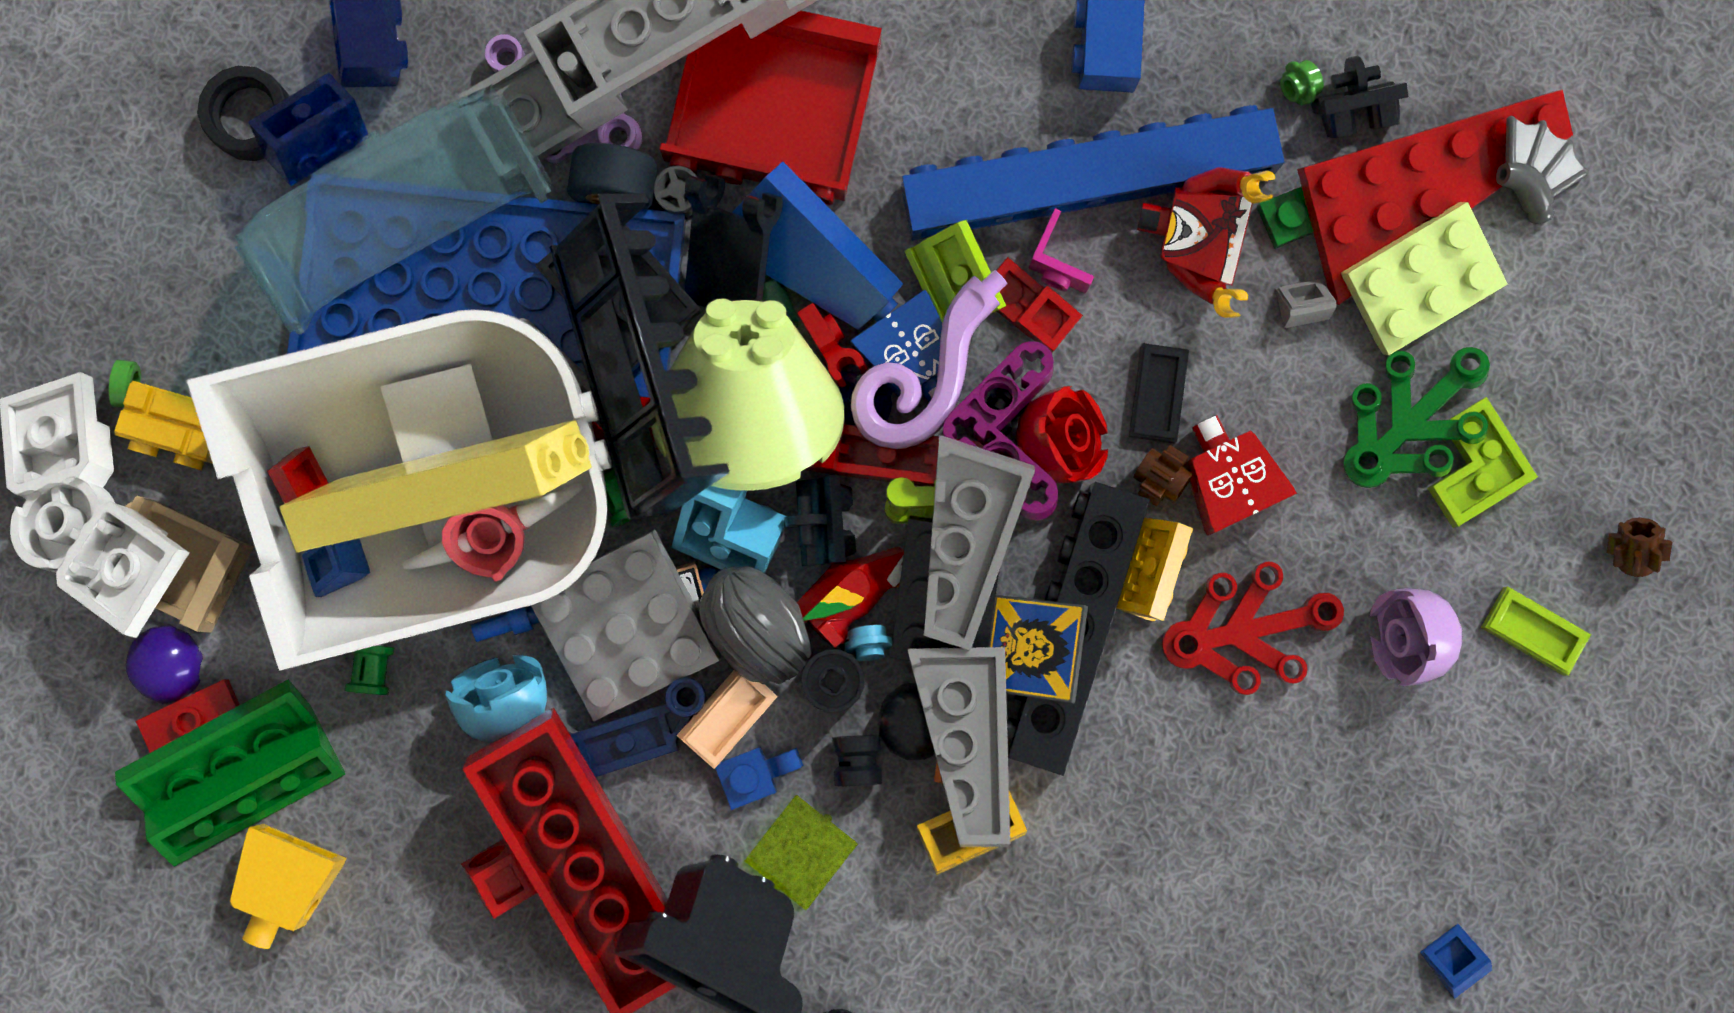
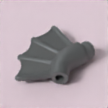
(1537, 167)

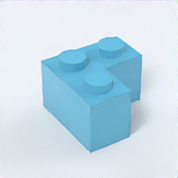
(728, 530)

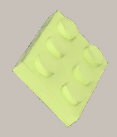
(1424, 278)

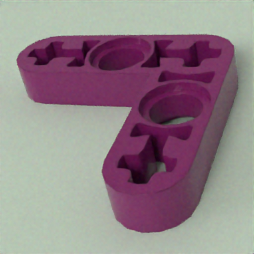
(990, 422)

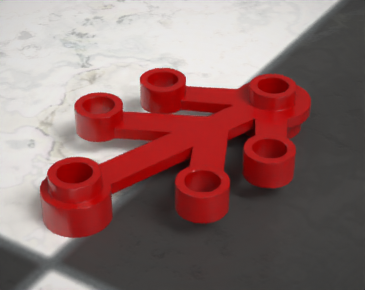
(1243, 630)

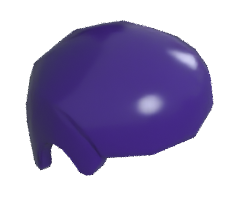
(164, 664)

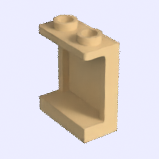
(207, 573)

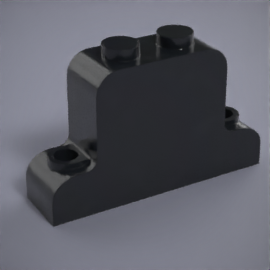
(719, 939)

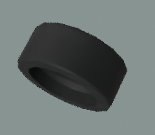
(215, 96)

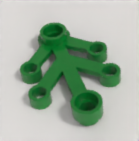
(1413, 422)

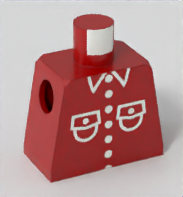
(1233, 477)

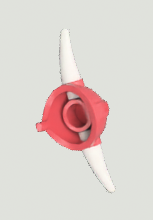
(490, 538)

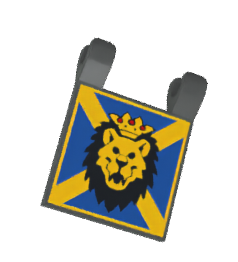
(1040, 646)

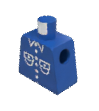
(907, 338)

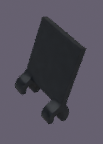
(724, 248)

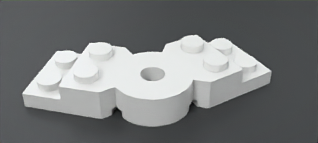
(70, 523)

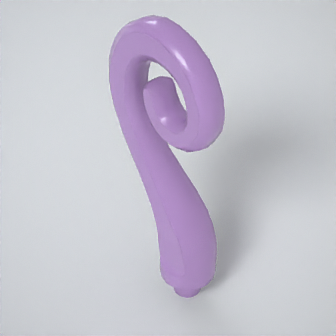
(961, 319)

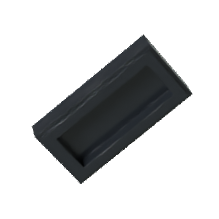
(1158, 393)

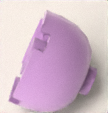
(1417, 635)

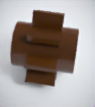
(1163, 475)
(1639, 547)

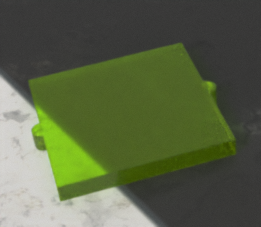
(801, 852)

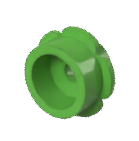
(1301, 82)

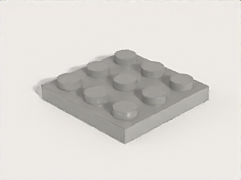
(626, 627)

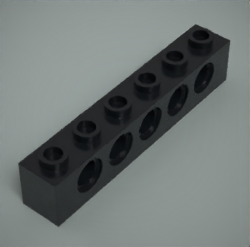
(1124, 517)

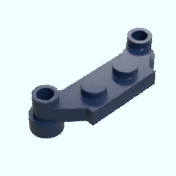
(640, 734)

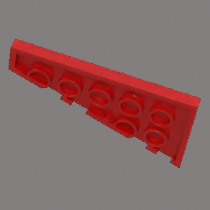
(1395, 186)

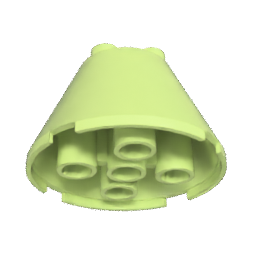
(762, 393)

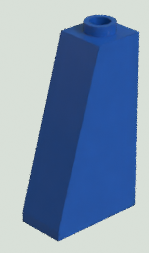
(822, 256)

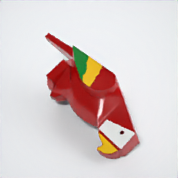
(849, 592)

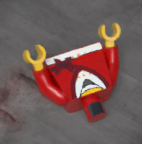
(1207, 231)

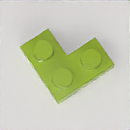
(1491, 473)

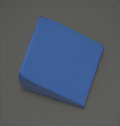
(335, 566)
(1457, 960)

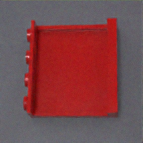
(777, 99)

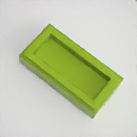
(1536, 631)

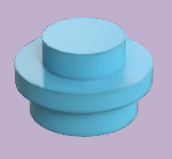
(868, 642)

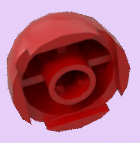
(1064, 434)

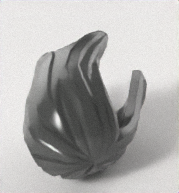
(755, 625)

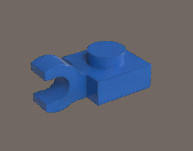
(751, 775)

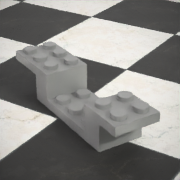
(605, 47)

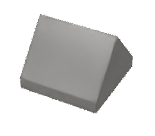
(1305, 303)

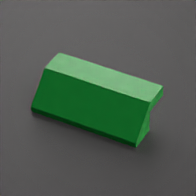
(230, 773)

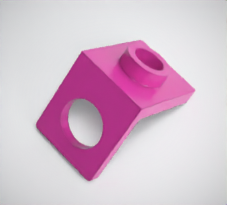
(1054, 272)

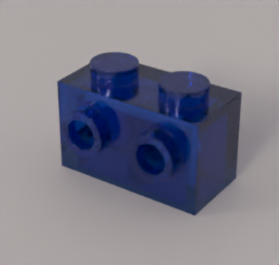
(368, 42)
(309, 129)

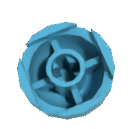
(498, 699)

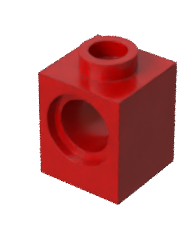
(498, 878)

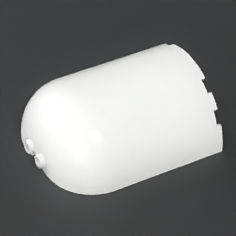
(336, 406)

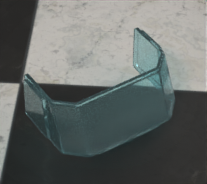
(388, 202)

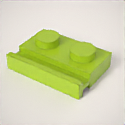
(947, 263)

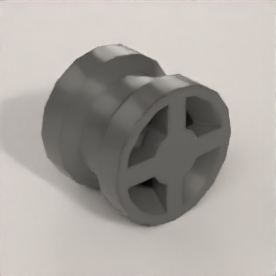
(672, 184)

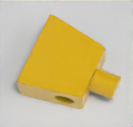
(280, 882)

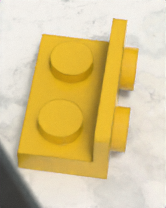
(1154, 569)

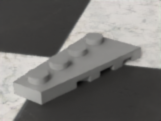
(971, 528)
(968, 731)

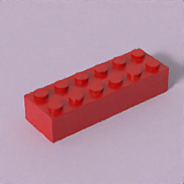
(572, 851)

